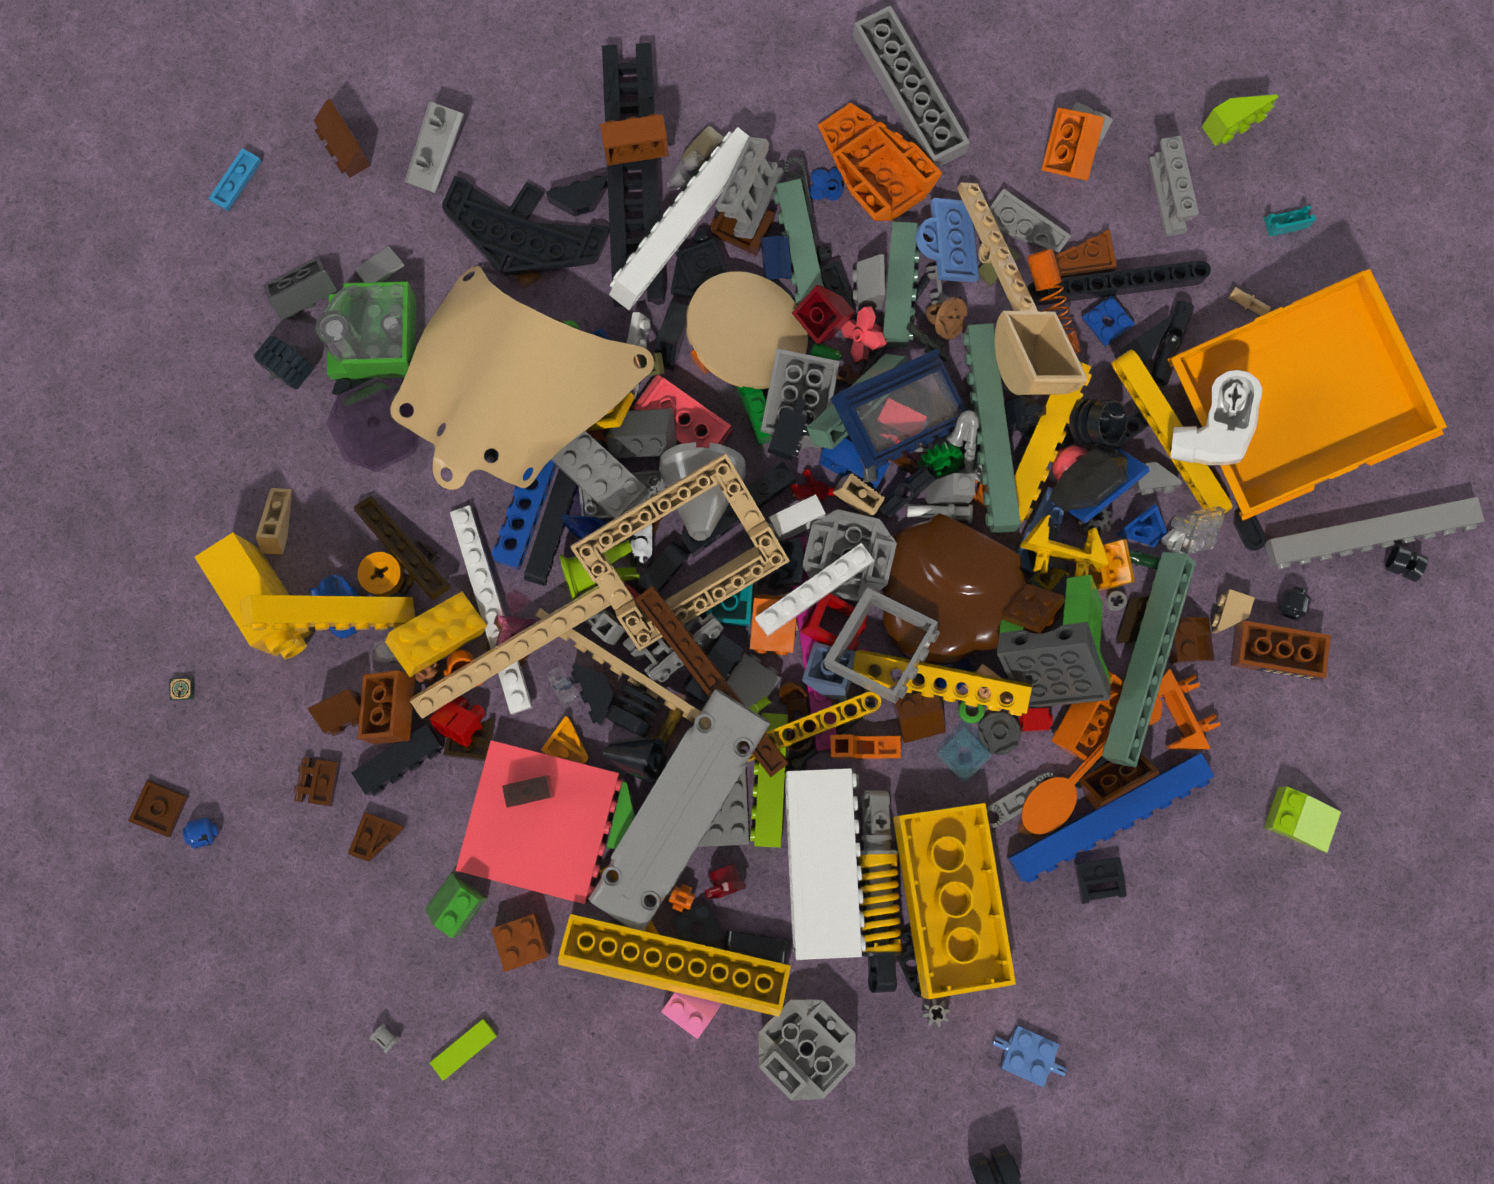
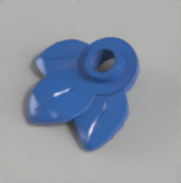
(823, 182)

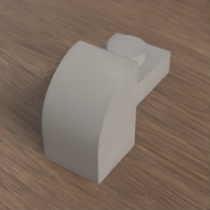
(606, 626)

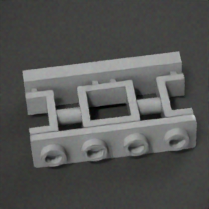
(1173, 186)
(735, 197)
(661, 671)

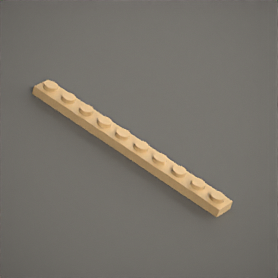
(509, 652)
(635, 677)

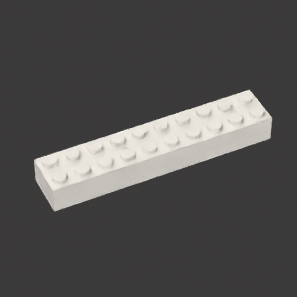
(677, 221)

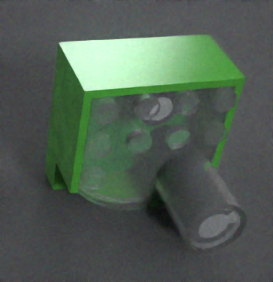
(369, 330)

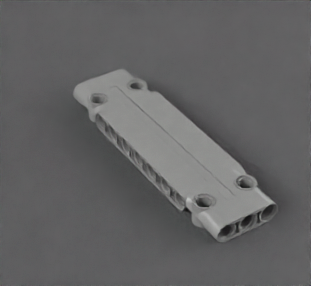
(678, 811)

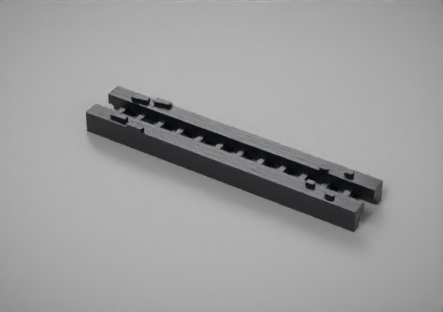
(616, 184)

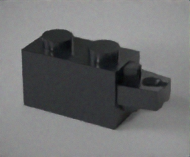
(1022, 413)
(788, 431)

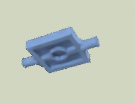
(1029, 1056)

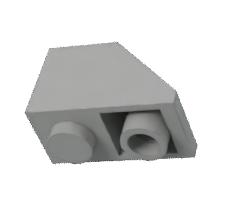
(1157, 480)

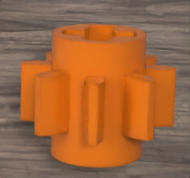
(682, 897)

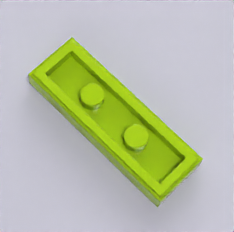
(463, 1049)

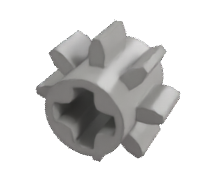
(934, 1005)

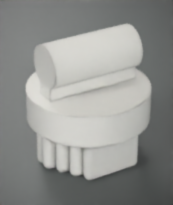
(1173, 540)

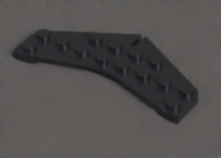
(527, 244)

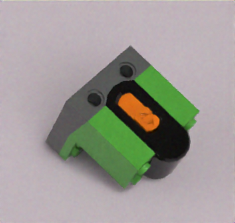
(1066, 655)

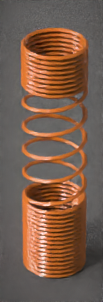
(1045, 276)

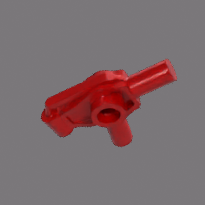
(812, 488)

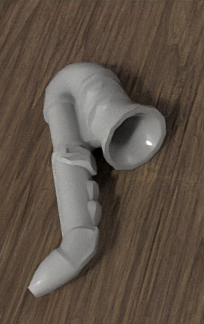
(966, 430)

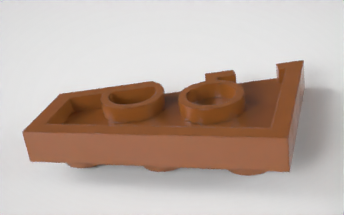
(1088, 258)

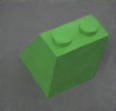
(454, 906)

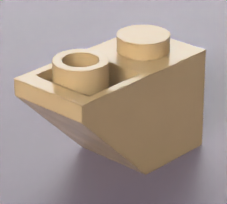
(1232, 609)

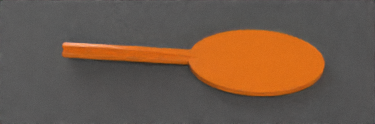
(1055, 798)

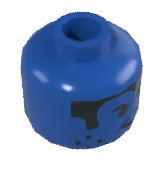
(200, 832)

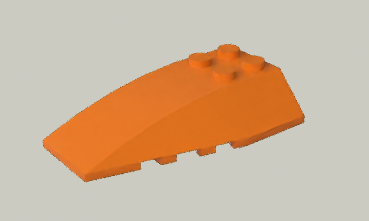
(877, 164)

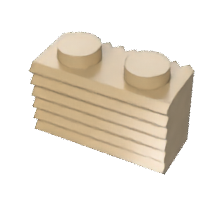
(858, 495)

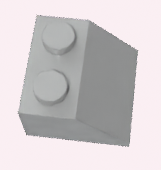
(869, 283)

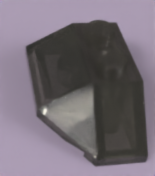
(1090, 479)

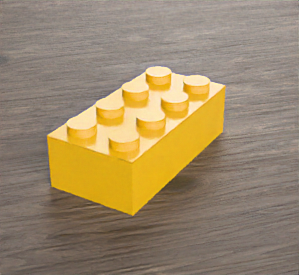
(435, 634)

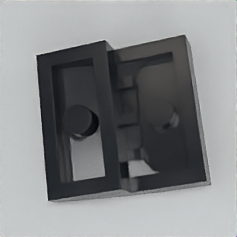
(791, 572)

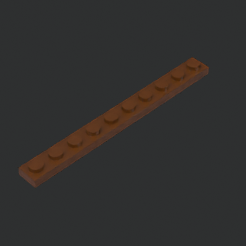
(702, 668)

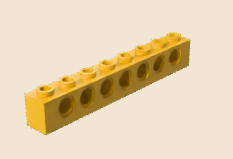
(1020, 691)

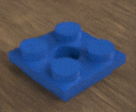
(1112, 310)

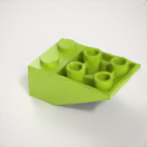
(1237, 116)

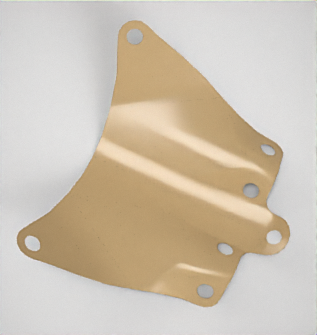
(508, 383)

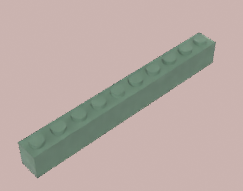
(992, 433)
(1149, 659)

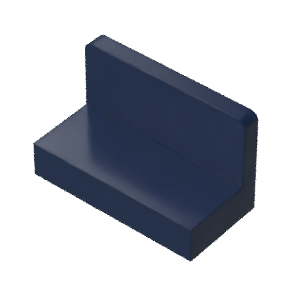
(776, 257)

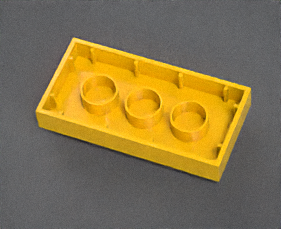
(954, 901)

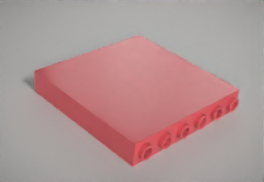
(543, 843)

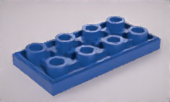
(1135, 472)

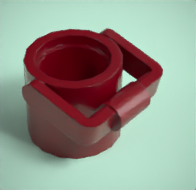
(725, 882)

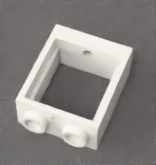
(796, 518)

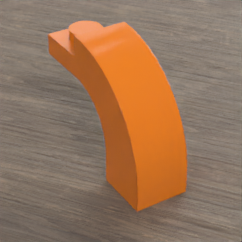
(865, 747)

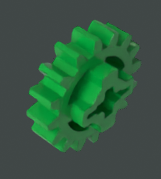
(943, 459)

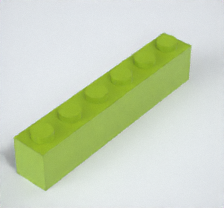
(769, 795)

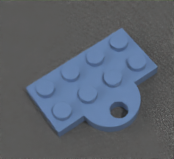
(950, 240)

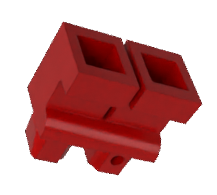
(457, 722)

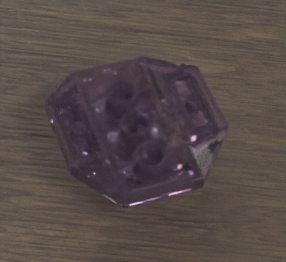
(351, 428)

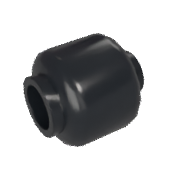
(1294, 603)

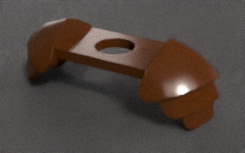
(796, 700)

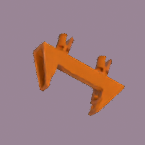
(1182, 714)

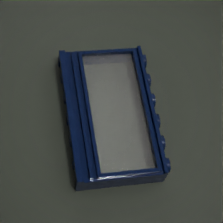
(899, 409)

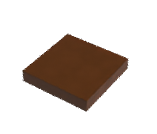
(158, 808)

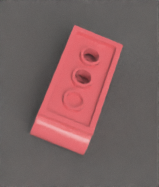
(663, 394)

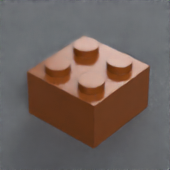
(520, 942)

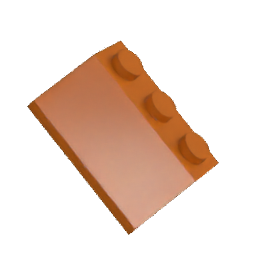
(1072, 143)

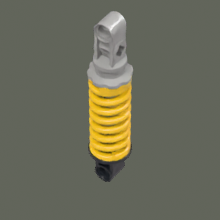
(876, 863)

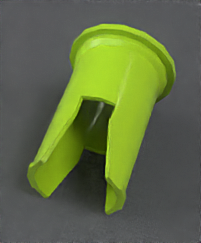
(579, 580)

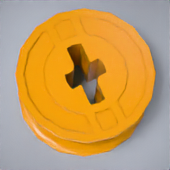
(369, 576)

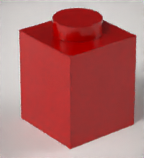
(1036, 720)

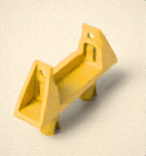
(1091, 556)

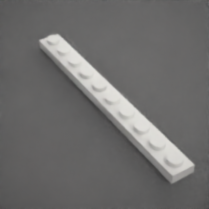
(488, 602)

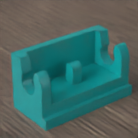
(1289, 221)

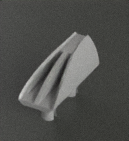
(434, 146)

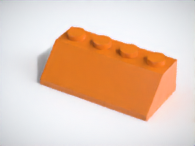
(1088, 723)

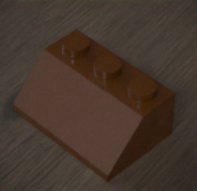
(340, 140)
(1115, 780)

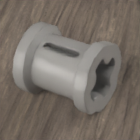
(384, 1038)

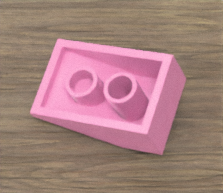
(690, 1012)

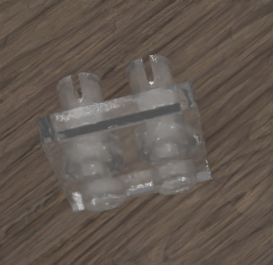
(1200, 529)

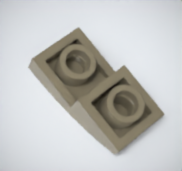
(705, 143)

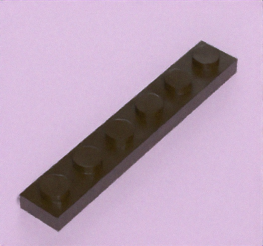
(402, 547)

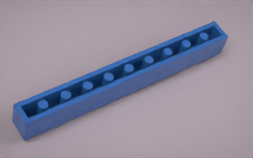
(1103, 822)

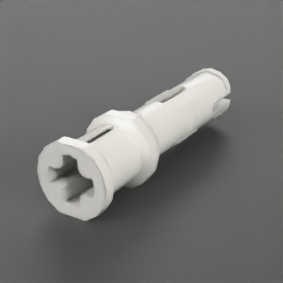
(958, 513)

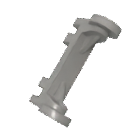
(940, 294)

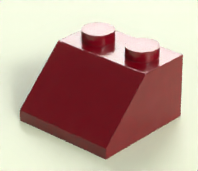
(823, 314)

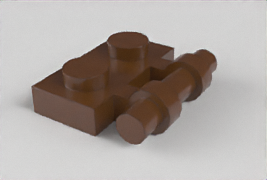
(322, 783)

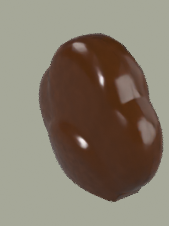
(955, 580)

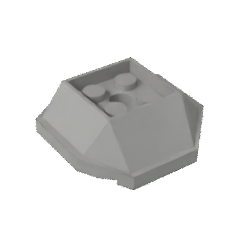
(841, 533)
(809, 1074)

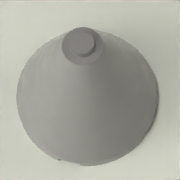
(705, 510)

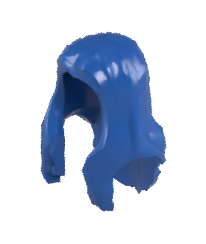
(335, 586)

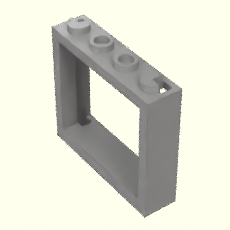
(851, 627)

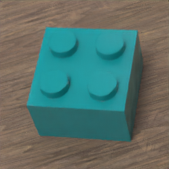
(734, 610)

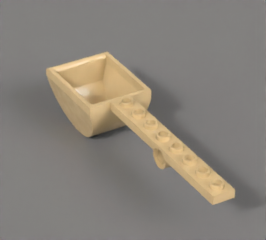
(1029, 344)

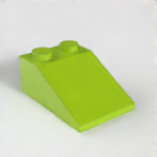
(1302, 818)

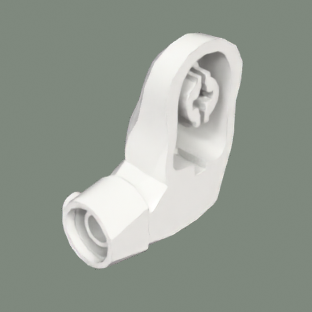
(1228, 425)

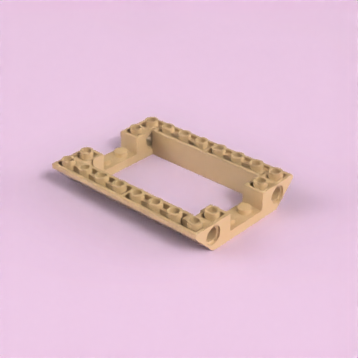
(705, 592)

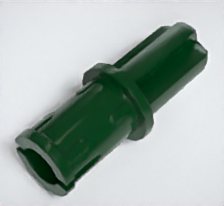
(1144, 559)

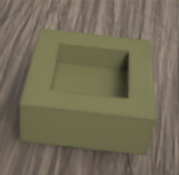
(658, 364)

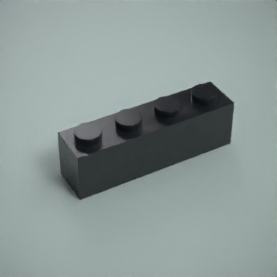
(397, 760)

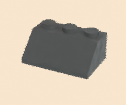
(299, 288)
(643, 434)

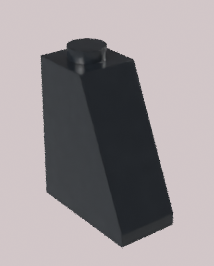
(672, 334)

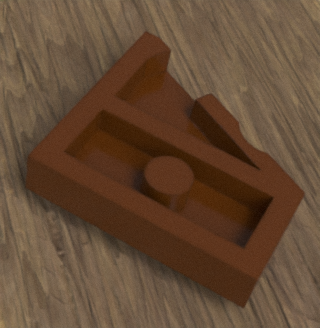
(373, 836)

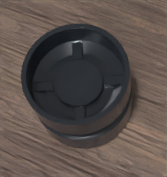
(1001, 1170)

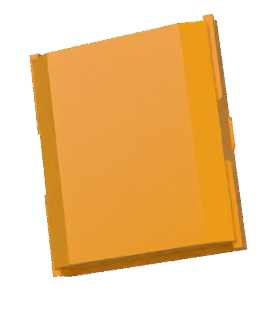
(1332, 391)

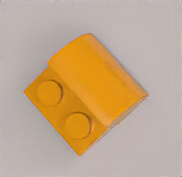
(1119, 569)

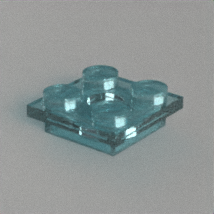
(977, 752)

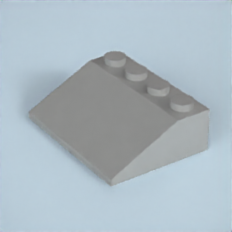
(801, 377)

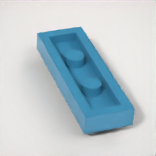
(235, 180)

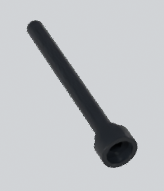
(799, 761)

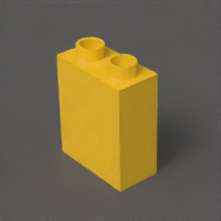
(241, 570)

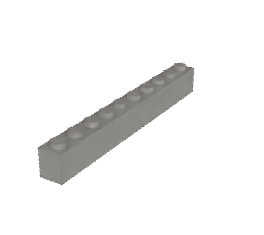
(1374, 532)

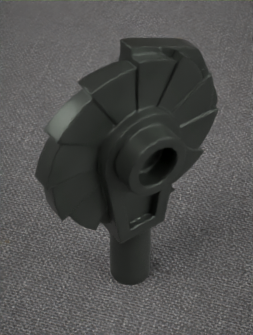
(927, 342)

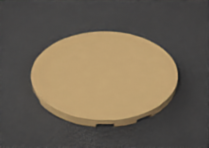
(738, 326)

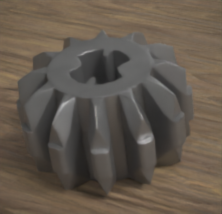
(1101, 524)

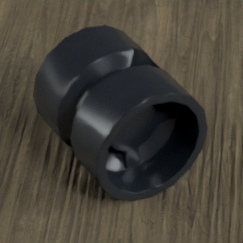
(1410, 565)

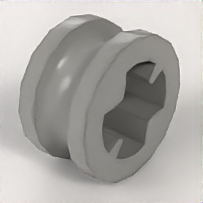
(1112, 595)

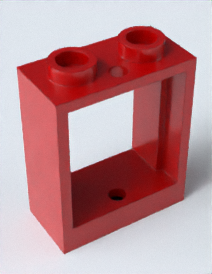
(810, 626)

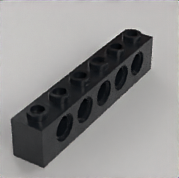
(762, 492)

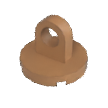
(949, 317)

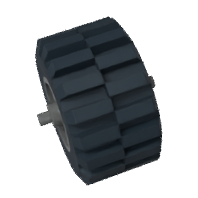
(283, 362)

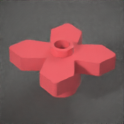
(864, 334)

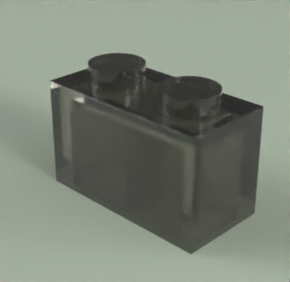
(528, 791)

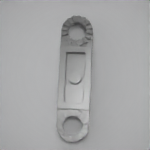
(1012, 803)

